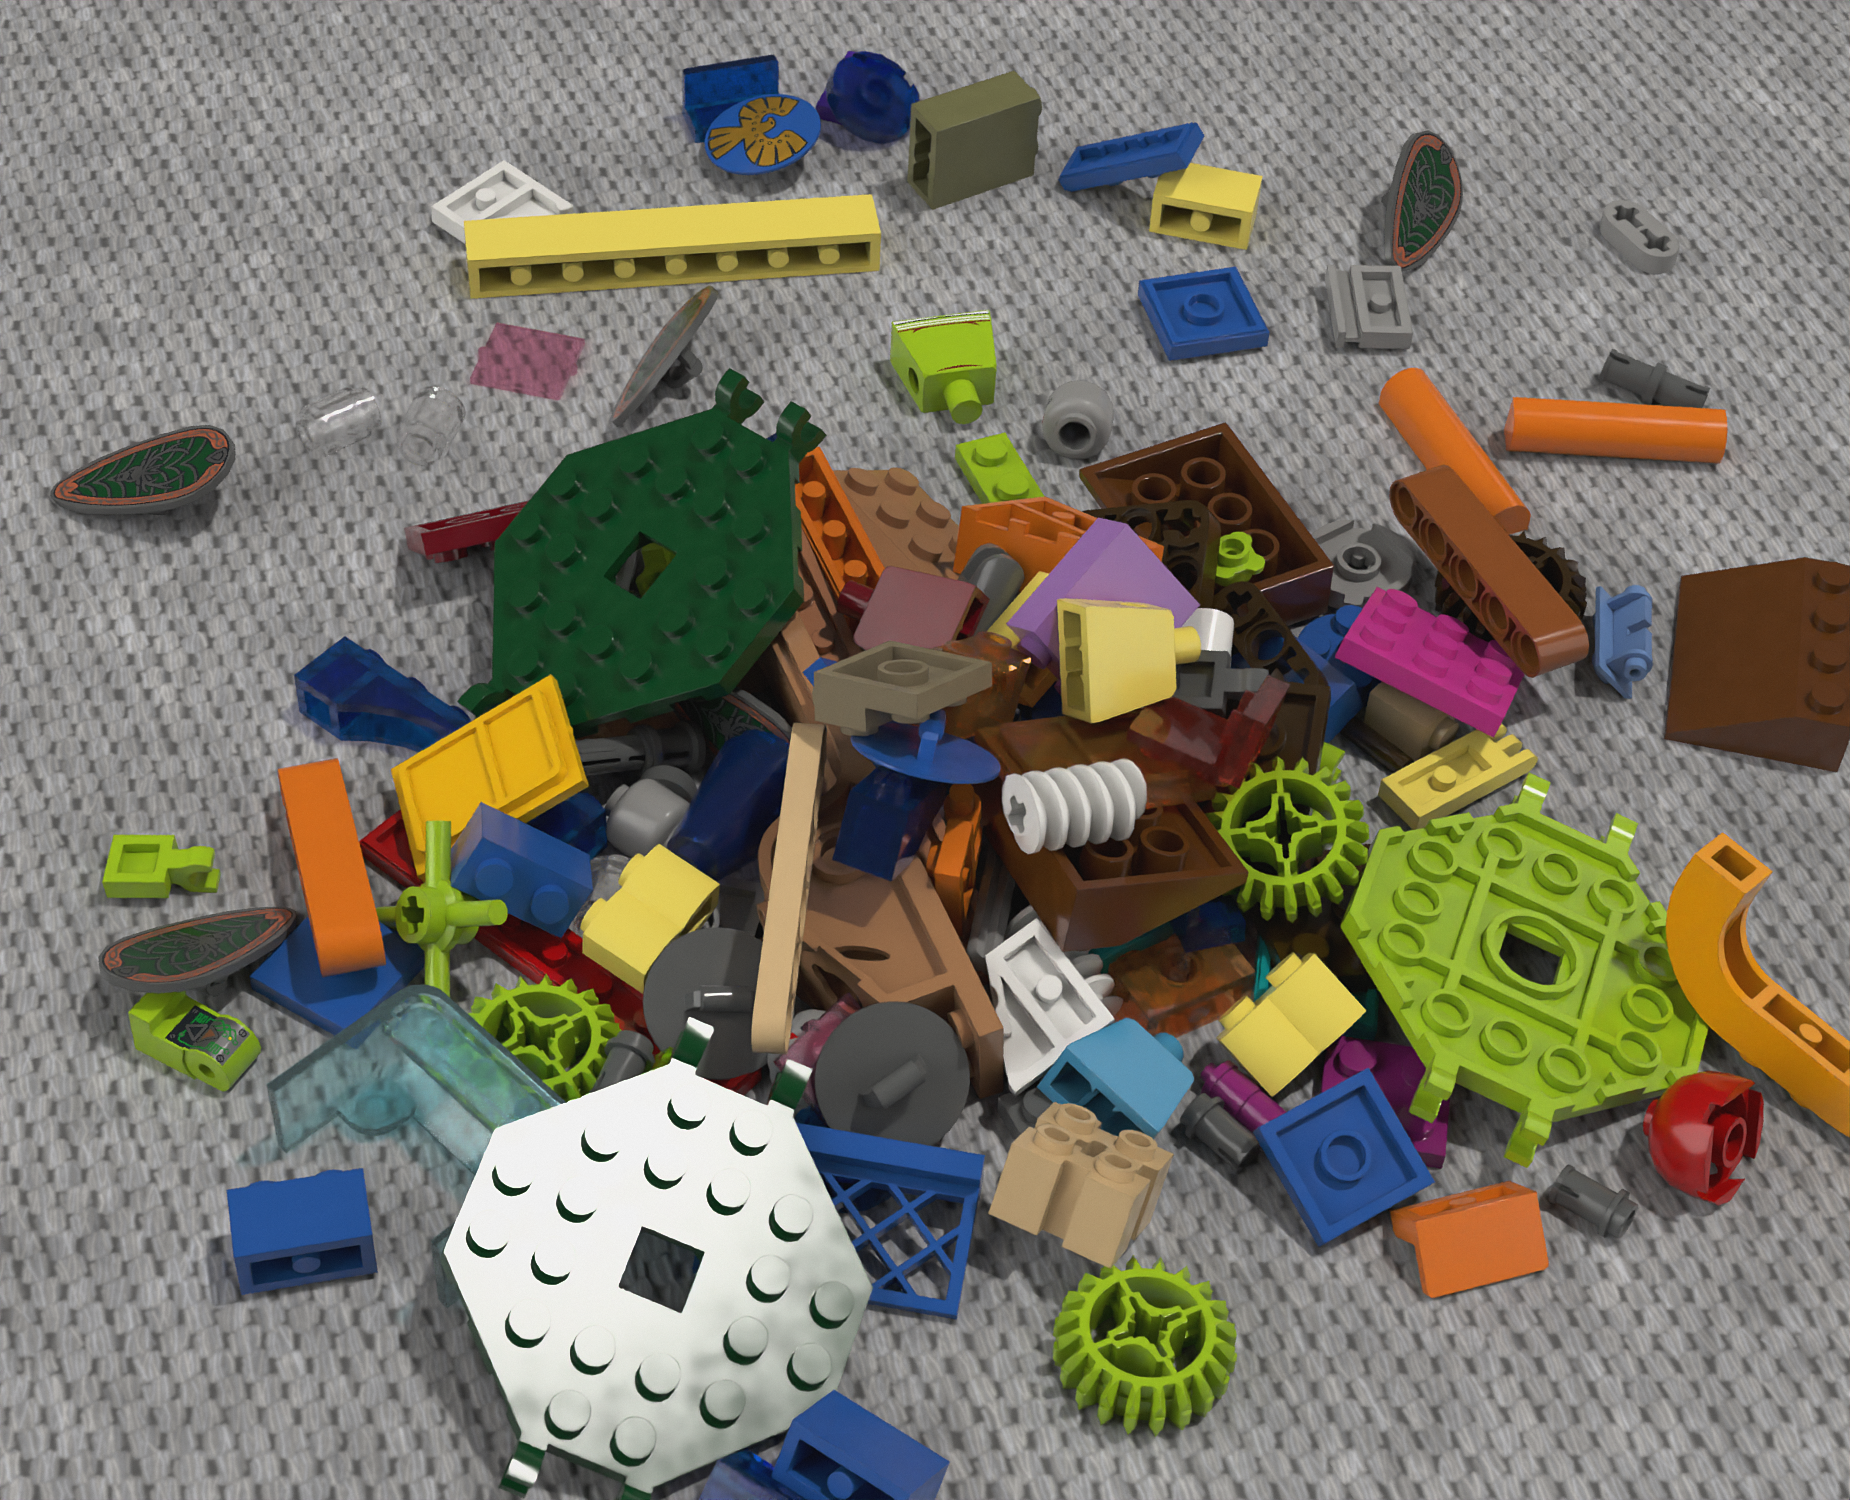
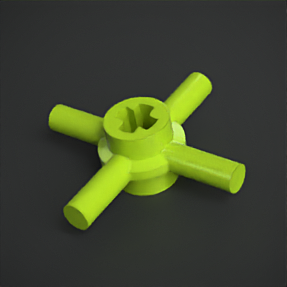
(437, 913)

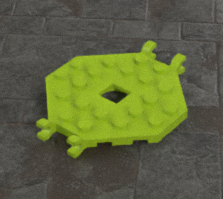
(1431, 939)

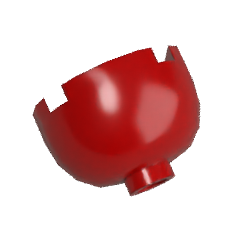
(1700, 1123)

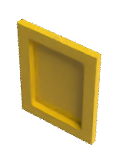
(509, 758)

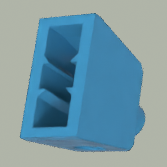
(1121, 1077)

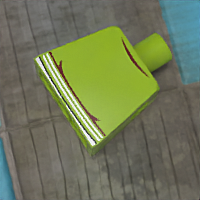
(947, 362)

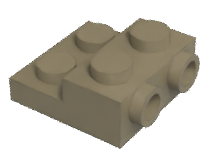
(896, 685)

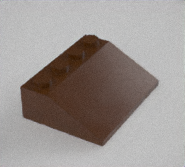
(1226, 479)
(1764, 662)
(1116, 888)

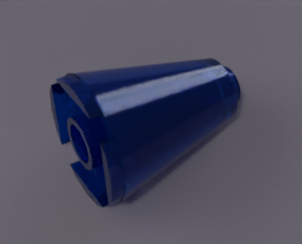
(733, 805)

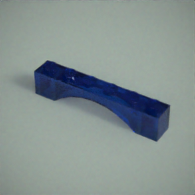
(367, 700)
(888, 820)

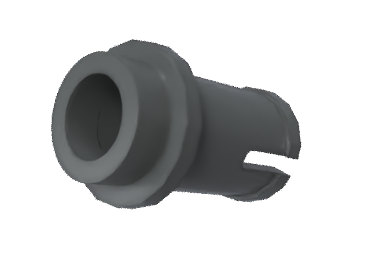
(627, 1057)
(1220, 1132)
(1594, 1202)

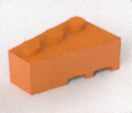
(1030, 530)

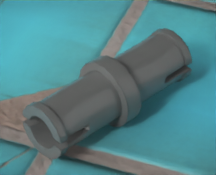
(1652, 382)

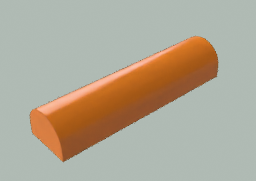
(1616, 430)
(1443, 439)
(834, 528)

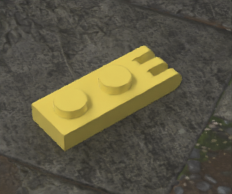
(1455, 776)

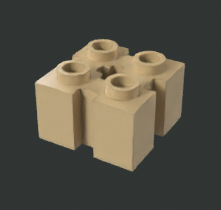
(1081, 1183)

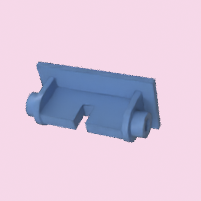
(1622, 637)

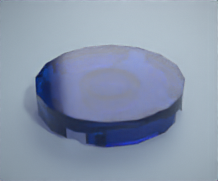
(871, 97)

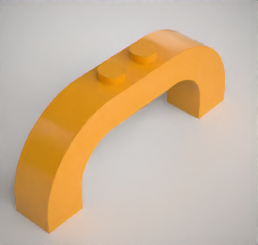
(1734, 993)

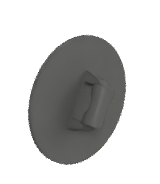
(714, 981)
(893, 1074)

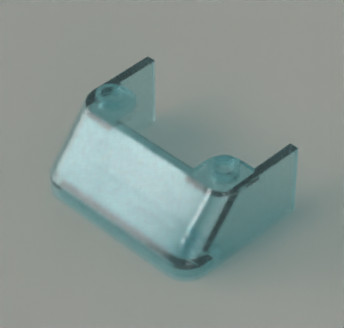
(407, 1061)

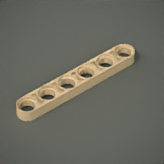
(789, 890)

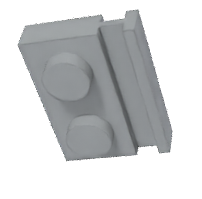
(1369, 306)

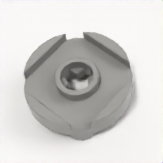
(1381, 550)

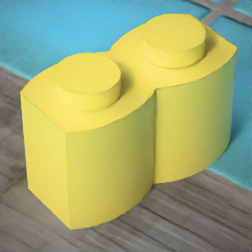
(655, 906)
(1289, 1022)

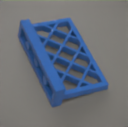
(901, 1169)

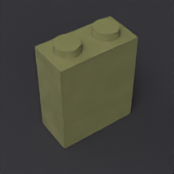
(973, 139)

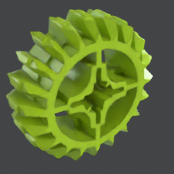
(1340, 834)
(549, 1031)
(1134, 1366)

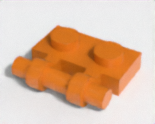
(955, 859)

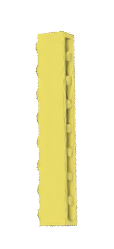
(671, 246)

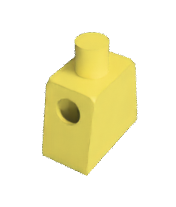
(1118, 656)

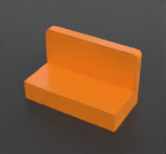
(1474, 1237)

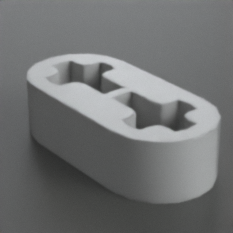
(1639, 237)

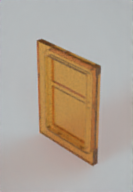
(1071, 742)

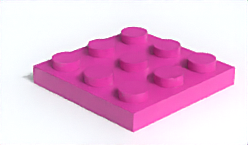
(1432, 659)

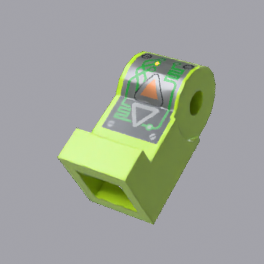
(193, 1038)

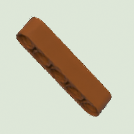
(1489, 571)

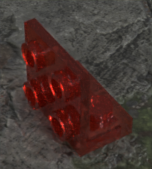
(1211, 745)

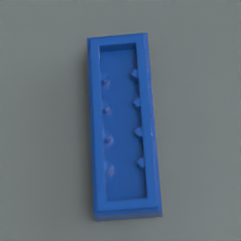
(1131, 157)

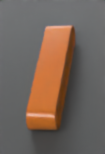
(331, 868)

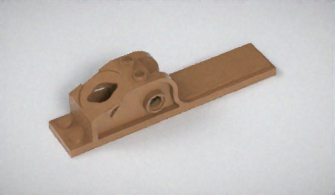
(859, 928)

